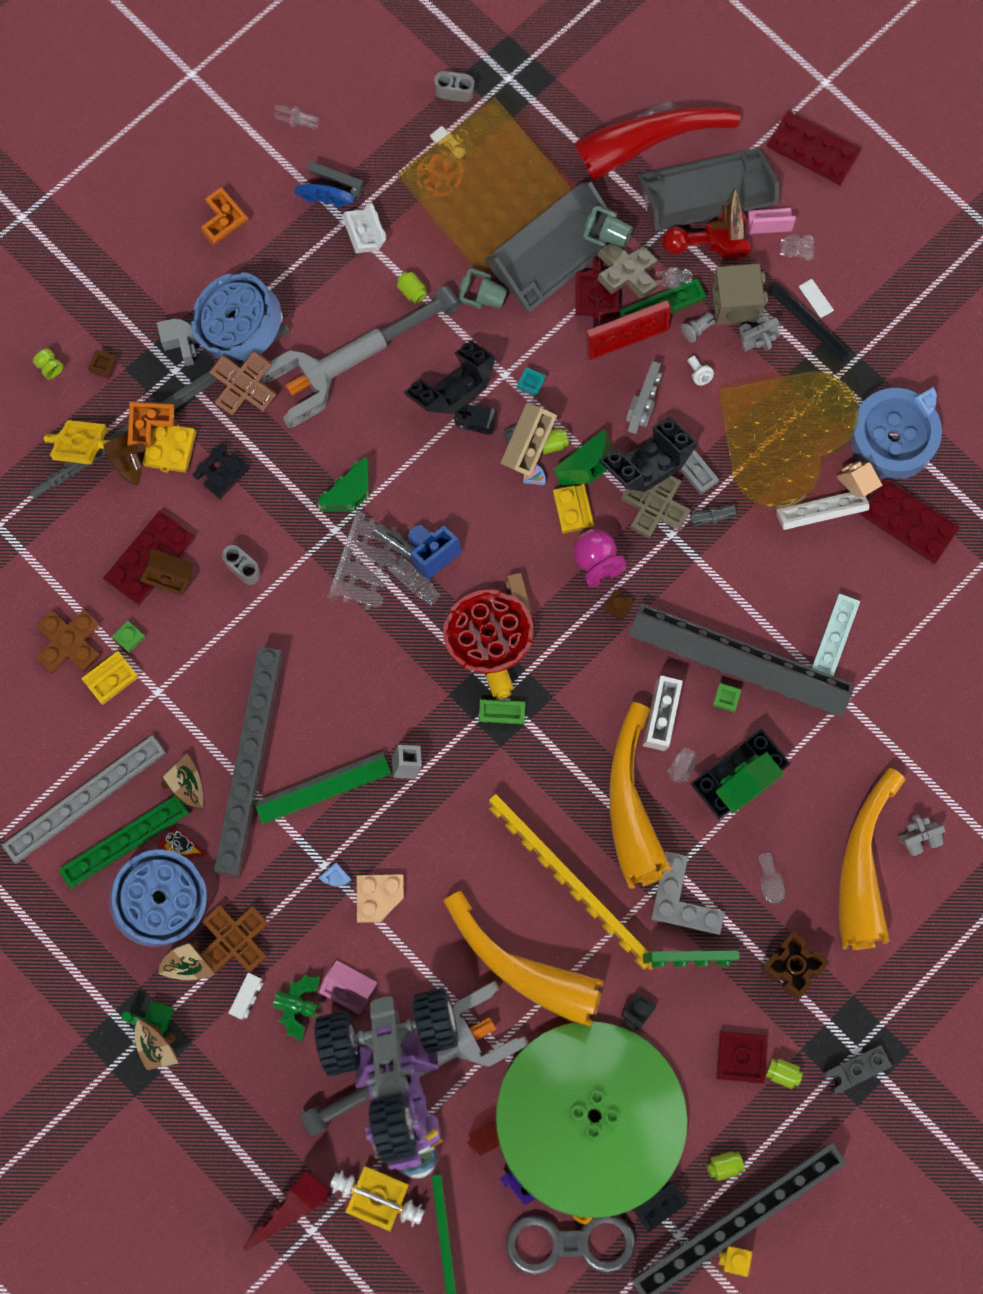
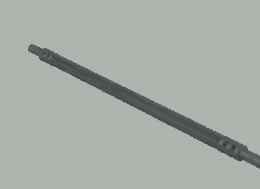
(177, 399)

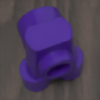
(509, 1180)

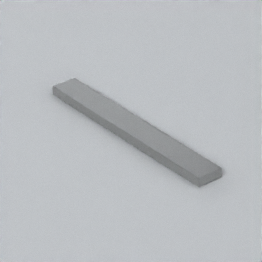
(83, 799)

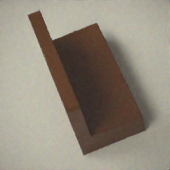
(167, 572)

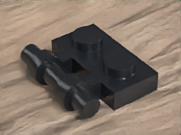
(225, 475)

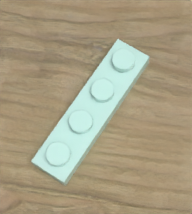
(835, 634)

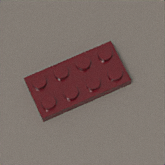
(813, 147)
(910, 521)
(159, 534)

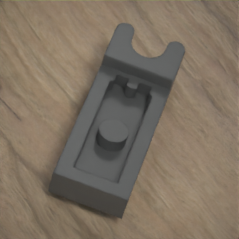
(858, 1069)

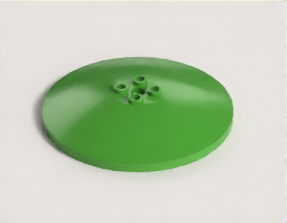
(565, 1156)

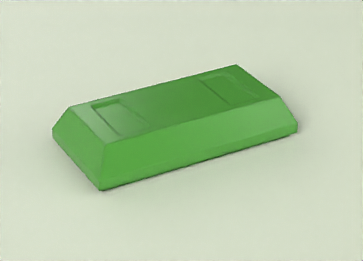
(502, 711)

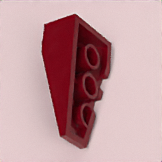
(299, 1201)

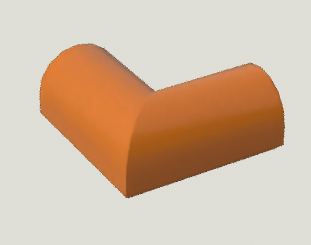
(227, 219)
(144, 416)

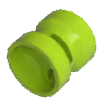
(48, 364)

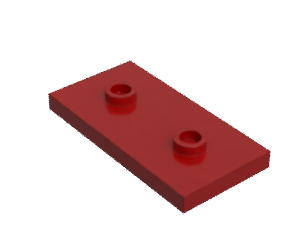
(628, 330)

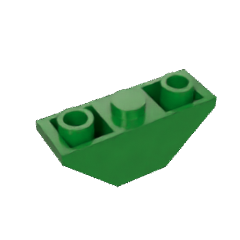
(584, 463)
(348, 491)

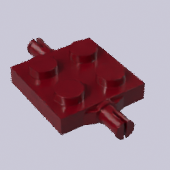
(592, 297)

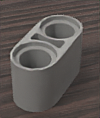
(455, 82)
(241, 564)

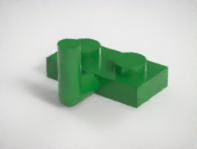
(156, 1015)

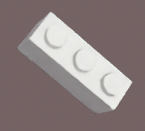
(662, 713)

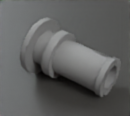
(694, 328)

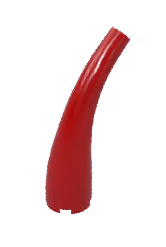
(625, 140)

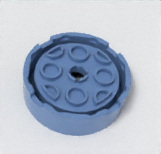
(255, 318)
(895, 412)
(134, 907)

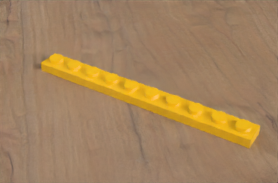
(564, 875)

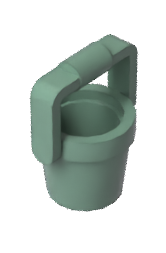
(612, 231)
(489, 293)

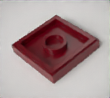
(741, 1057)

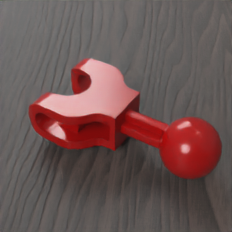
(677, 241)

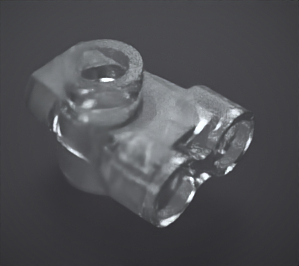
(797, 246)

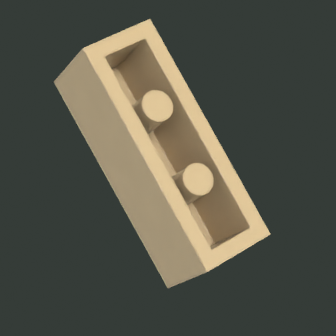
(528, 439)

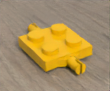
(77, 442)

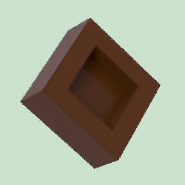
(102, 364)
(618, 605)

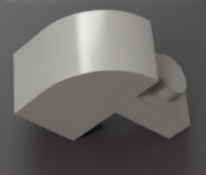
(176, 334)

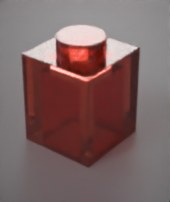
(484, 1139)

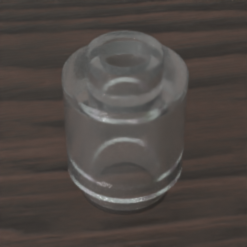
(682, 765)

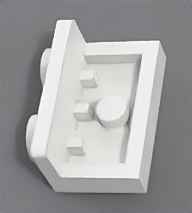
(364, 229)

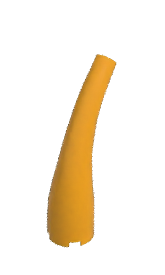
(633, 835)
(859, 897)
(553, 988)

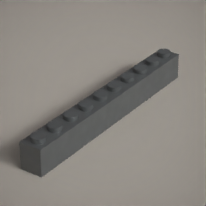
(742, 660)
(249, 762)
(739, 1221)

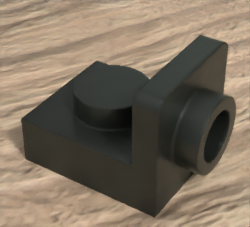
(637, 1012)

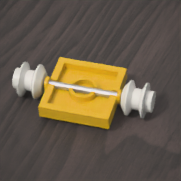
(377, 1198)

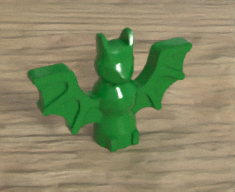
(293, 1004)

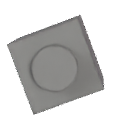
(406, 761)

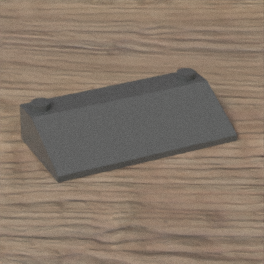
(699, 188)
(550, 248)

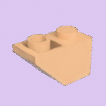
(859, 478)

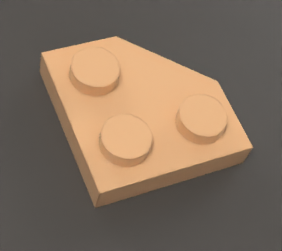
(378, 896)

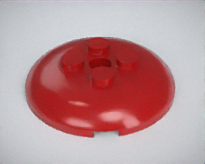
(484, 613)

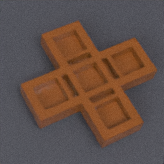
(242, 382)
(68, 641)
(234, 939)

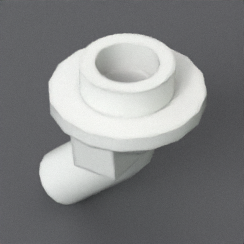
(702, 374)

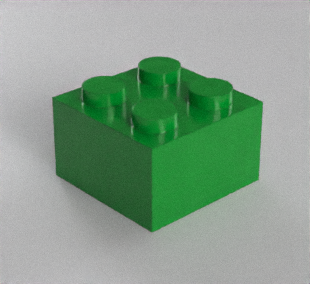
(749, 781)

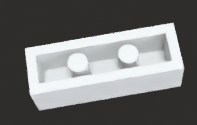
(246, 996)

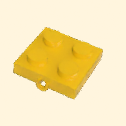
(170, 448)

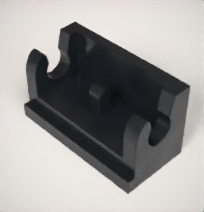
(660, 1206)

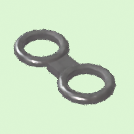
(569, 1244)

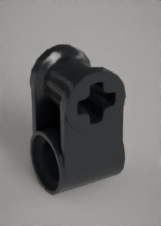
(478, 419)

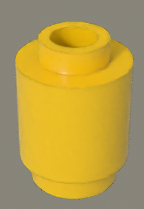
(500, 684)

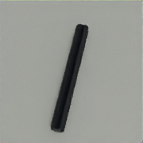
(809, 321)

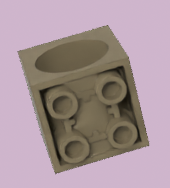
(738, 294)

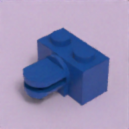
(433, 549)

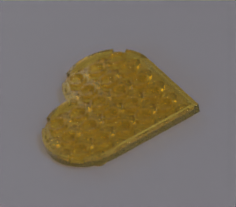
(782, 432)

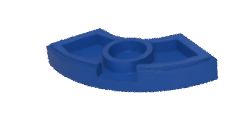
(323, 194)

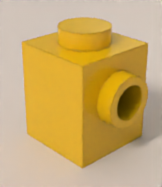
(735, 1260)

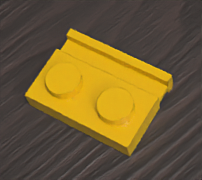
(573, 508)
(110, 677)

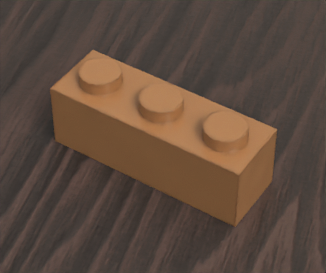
(517, 589)

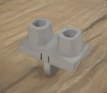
(761, 335)
(920, 832)

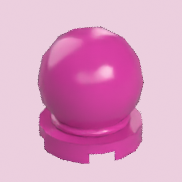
(596, 554)

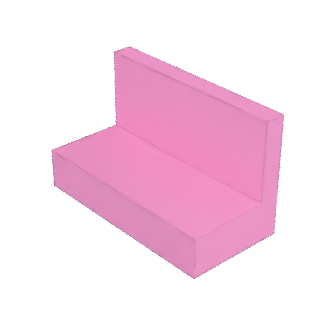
(770, 221)
(347, 987)

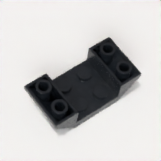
(460, 385)
(654, 459)
(709, 781)

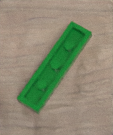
(678, 298)
(682, 958)

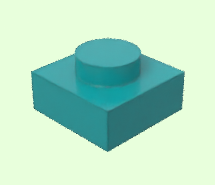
(531, 382)

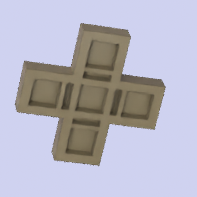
(627, 270)
(656, 506)

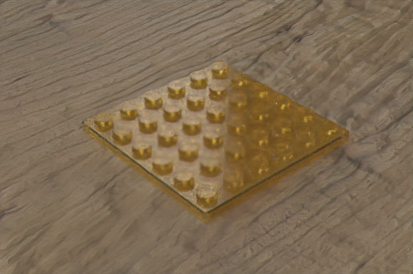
(484, 182)

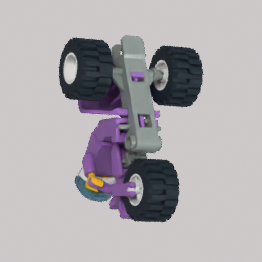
(389, 1067)

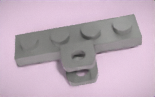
(642, 406)

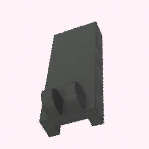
(356, 185)

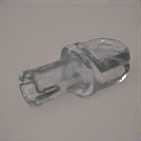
(297, 117)
(673, 277)
(771, 881)

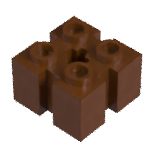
(809, 965)

